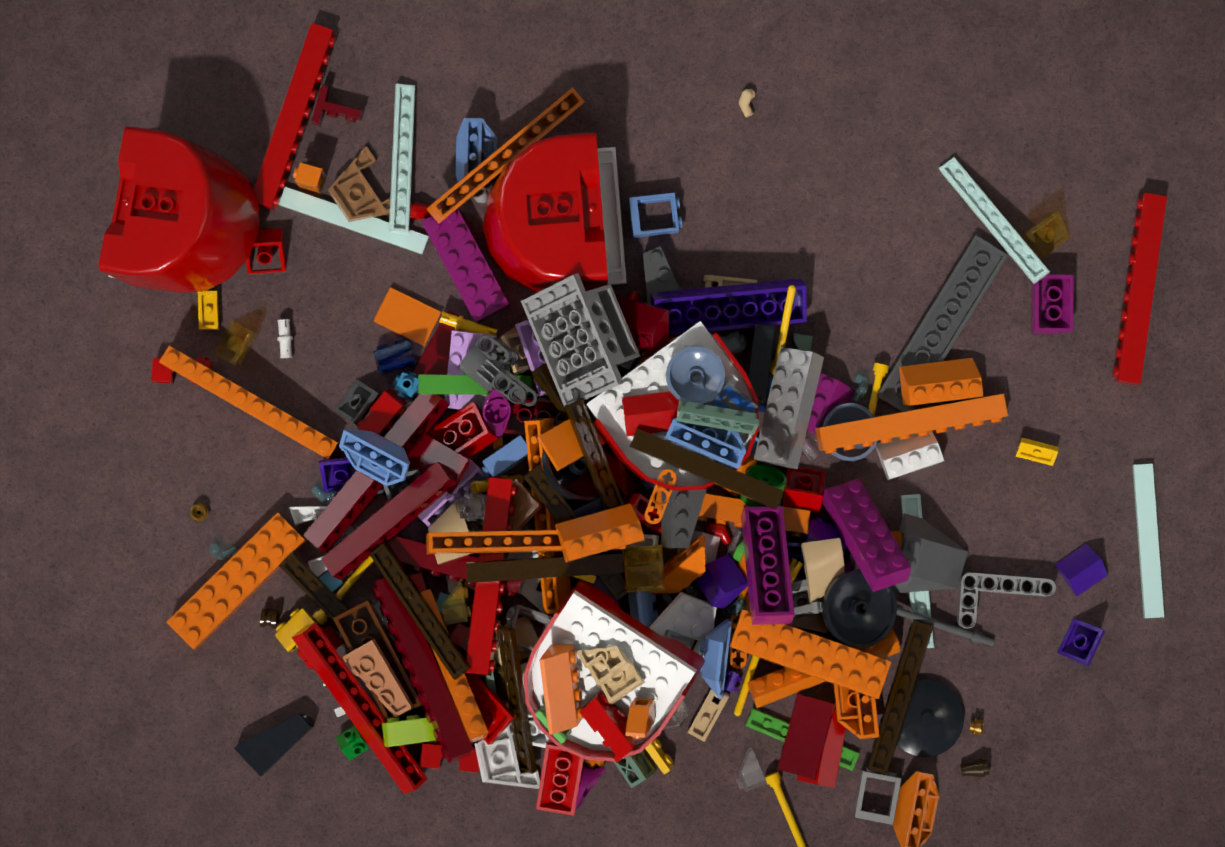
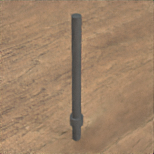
(974, 636)

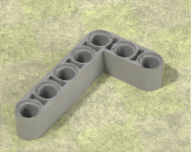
(997, 587)

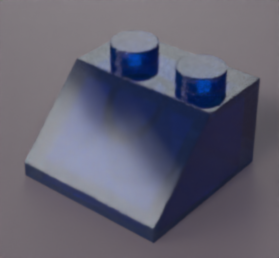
(394, 357)

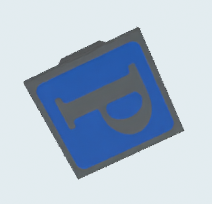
(733, 399)

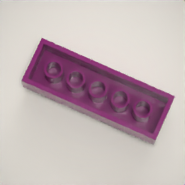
(466, 266)
(866, 535)
(767, 565)

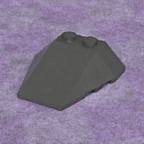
(932, 555)

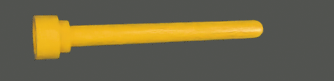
(784, 325)
(879, 372)
(319, 615)
(745, 689)
(774, 781)

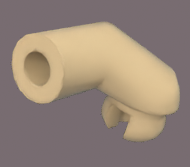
(744, 102)

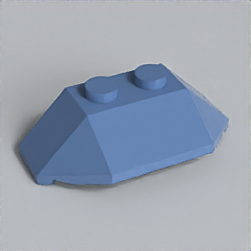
(473, 146)
(710, 442)
(375, 456)
(642, 607)
(715, 653)

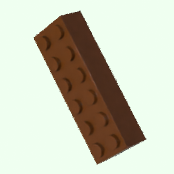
(361, 626)

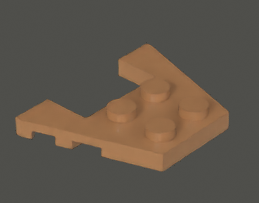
(355, 194)

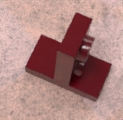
(332, 110)

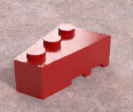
(383, 413)
(610, 723)

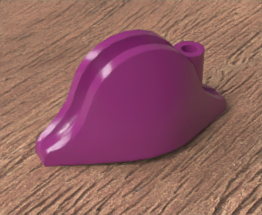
(496, 411)
(588, 777)

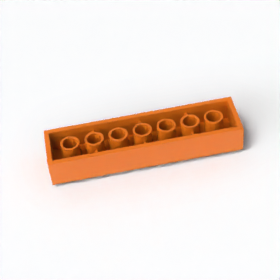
(236, 581)
(811, 655)

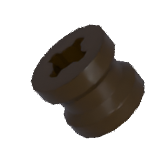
(269, 618)

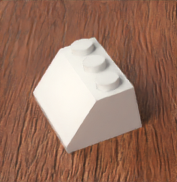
(908, 454)

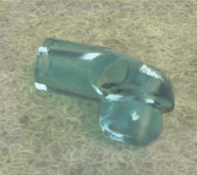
(862, 388)
(735, 607)

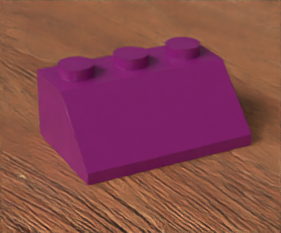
(1052, 305)
(828, 395)

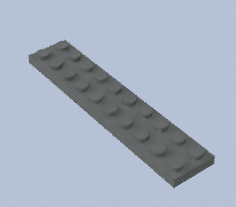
(946, 315)

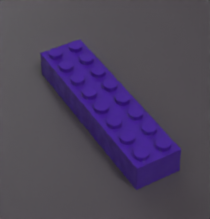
(732, 305)

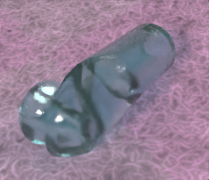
(323, 497)
(221, 553)

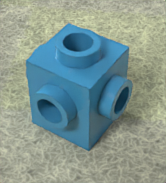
(406, 392)

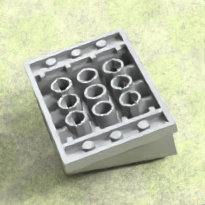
(580, 337)

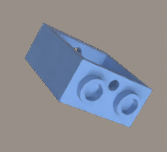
(675, 204)
(505, 458)

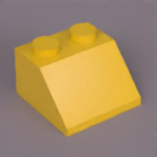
(285, 631)

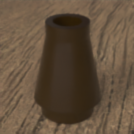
(976, 768)

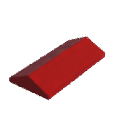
(649, 412)
(831, 756)
(559, 781)

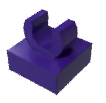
(730, 681)

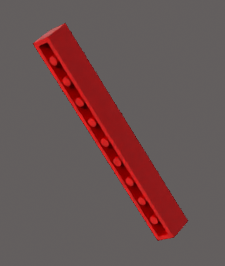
(292, 116)
(1140, 289)
(488, 594)
(358, 706)

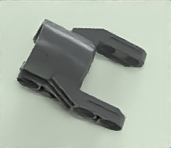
(494, 371)

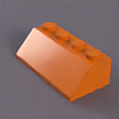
(940, 381)
(599, 532)
(561, 687)

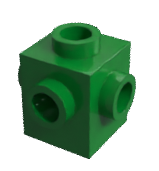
(352, 743)

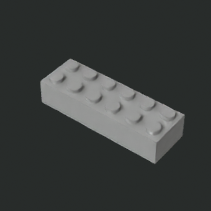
(789, 408)

